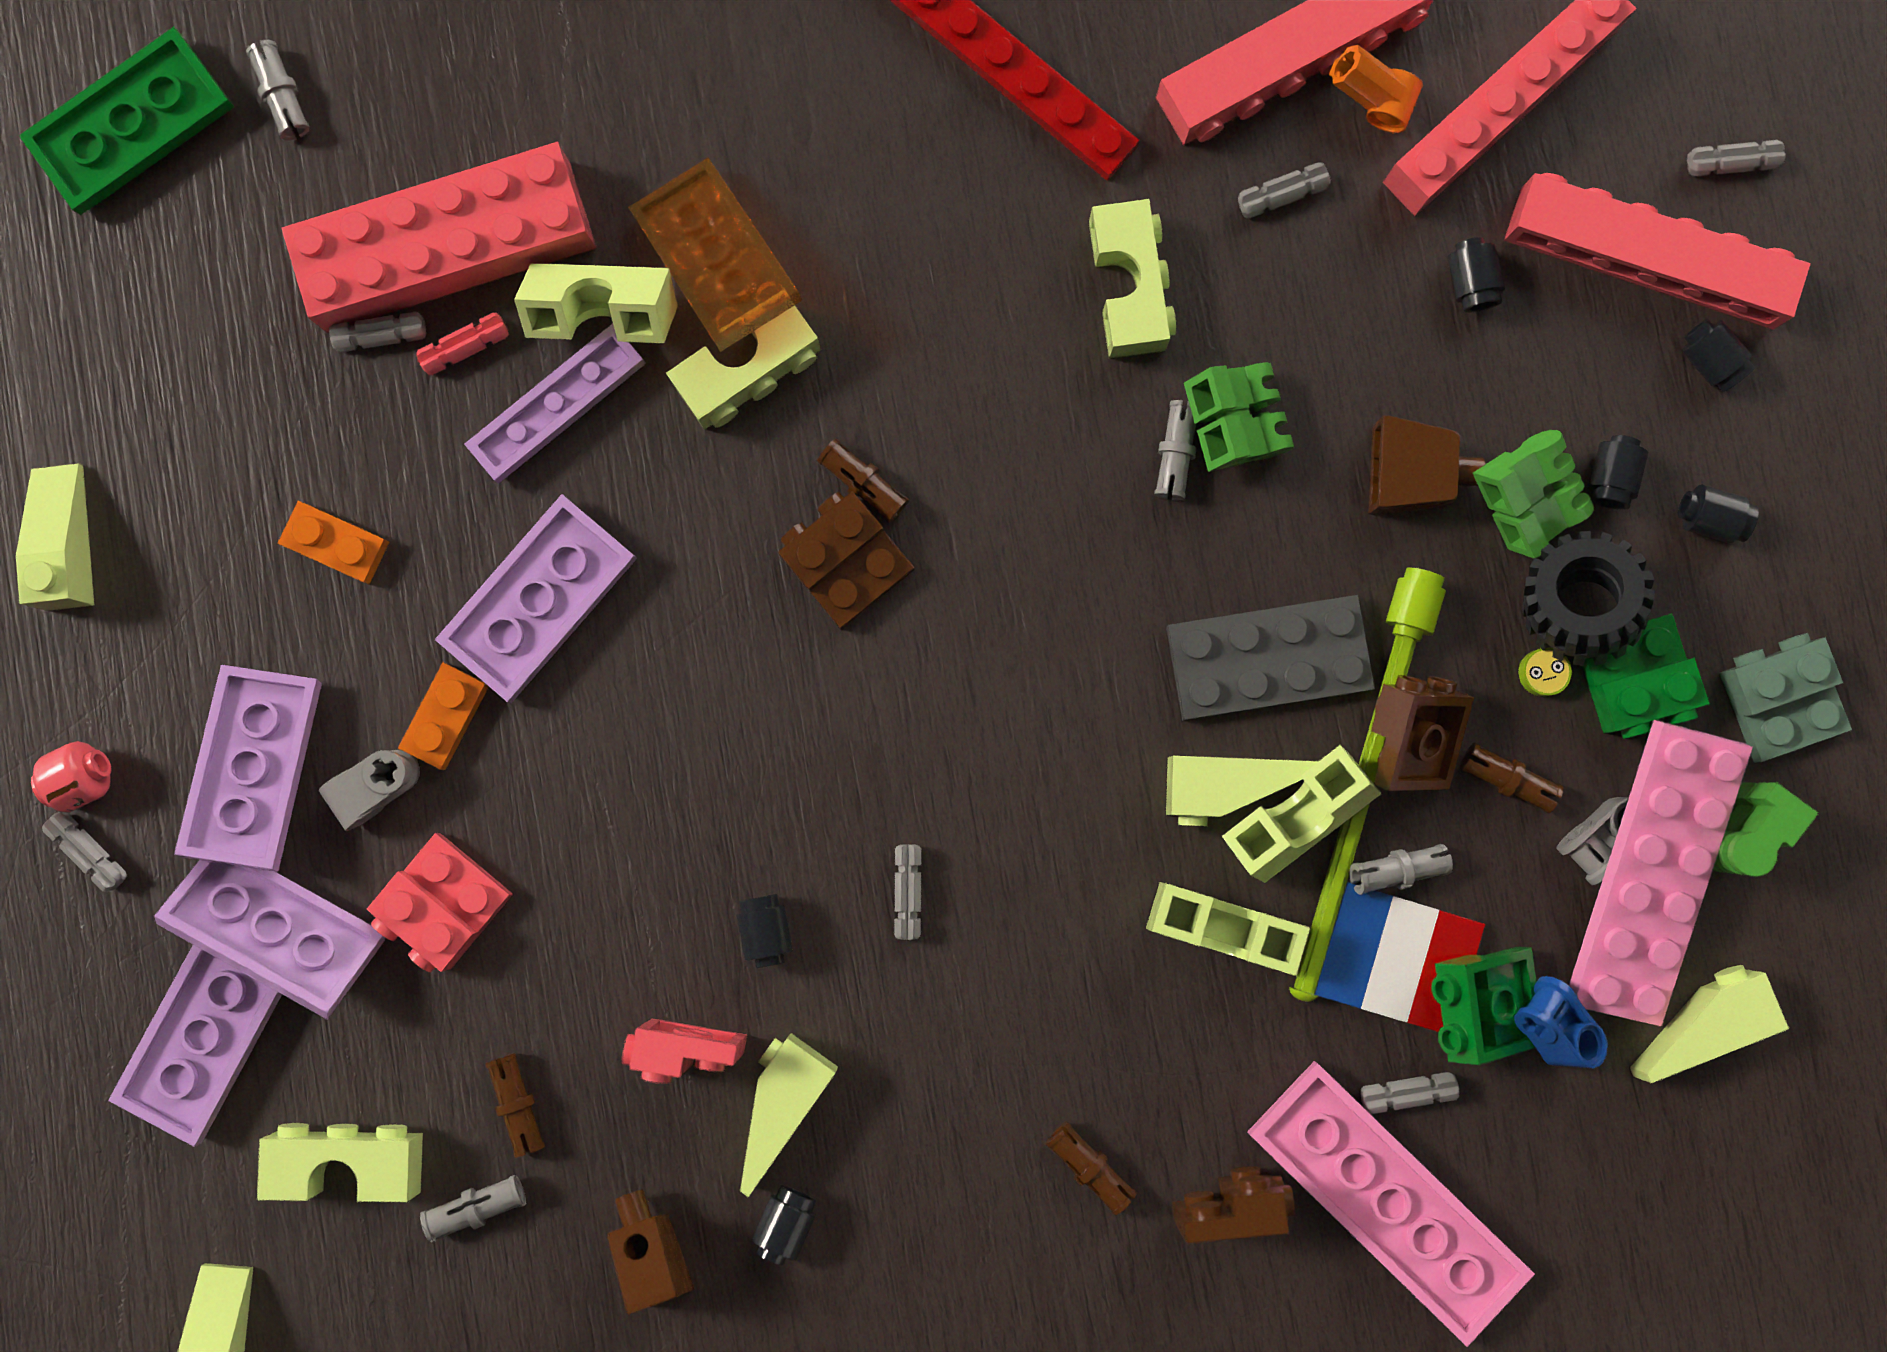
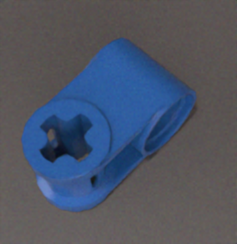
(1561, 1026)

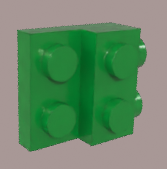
(1646, 682)
(1480, 1003)

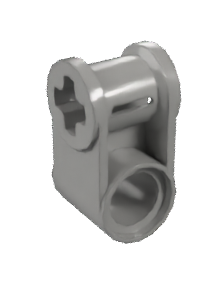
(364, 789)
(1594, 839)

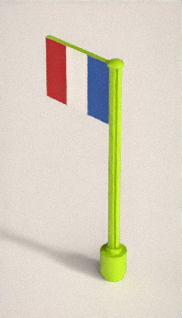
(1373, 945)

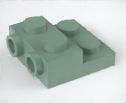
(1786, 697)

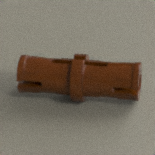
(862, 480)
(1512, 778)
(515, 1105)
(1091, 1168)

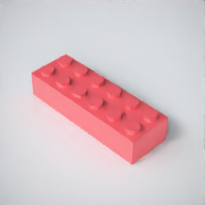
(438, 237)

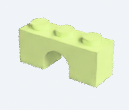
(1127, 237)
(562, 296)
(717, 390)
(1279, 835)
(1227, 928)
(384, 1161)

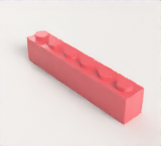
(1277, 60)
(1504, 100)
(1657, 250)

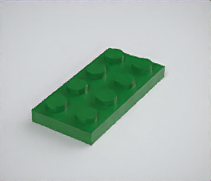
(126, 121)

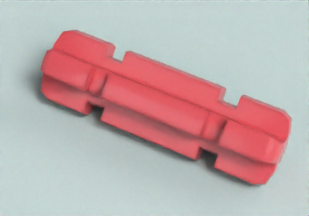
(462, 343)

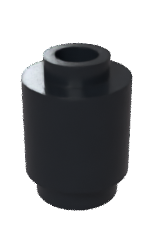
(1476, 274)
(1718, 354)
(1617, 472)
(1718, 514)
(764, 930)
(784, 1225)

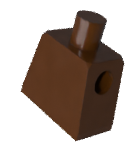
(1416, 466)
(650, 1275)

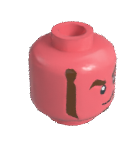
(71, 777)

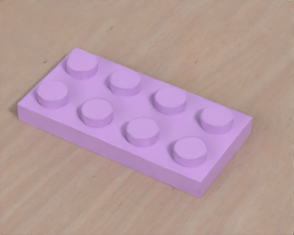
(535, 599)
(248, 768)
(272, 932)
(195, 1047)

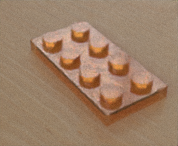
(715, 254)

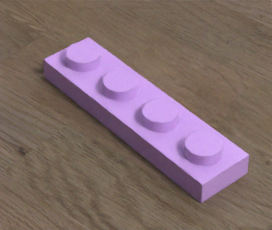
(554, 404)

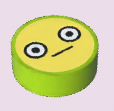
(1544, 674)

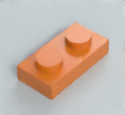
(333, 542)
(443, 716)

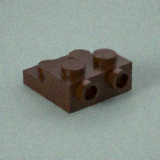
(844, 558)
(1422, 732)
(1248, 1207)

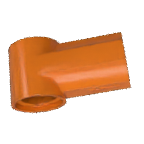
(1383, 91)

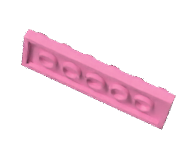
(1658, 872)
(1391, 1203)

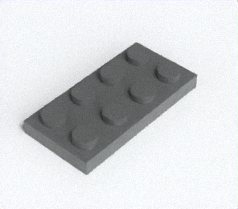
(1270, 657)

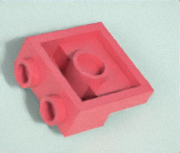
(438, 904)
(669, 1048)

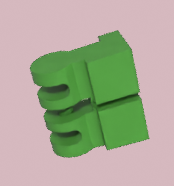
(1226, 399)
(1534, 493)
(1758, 826)

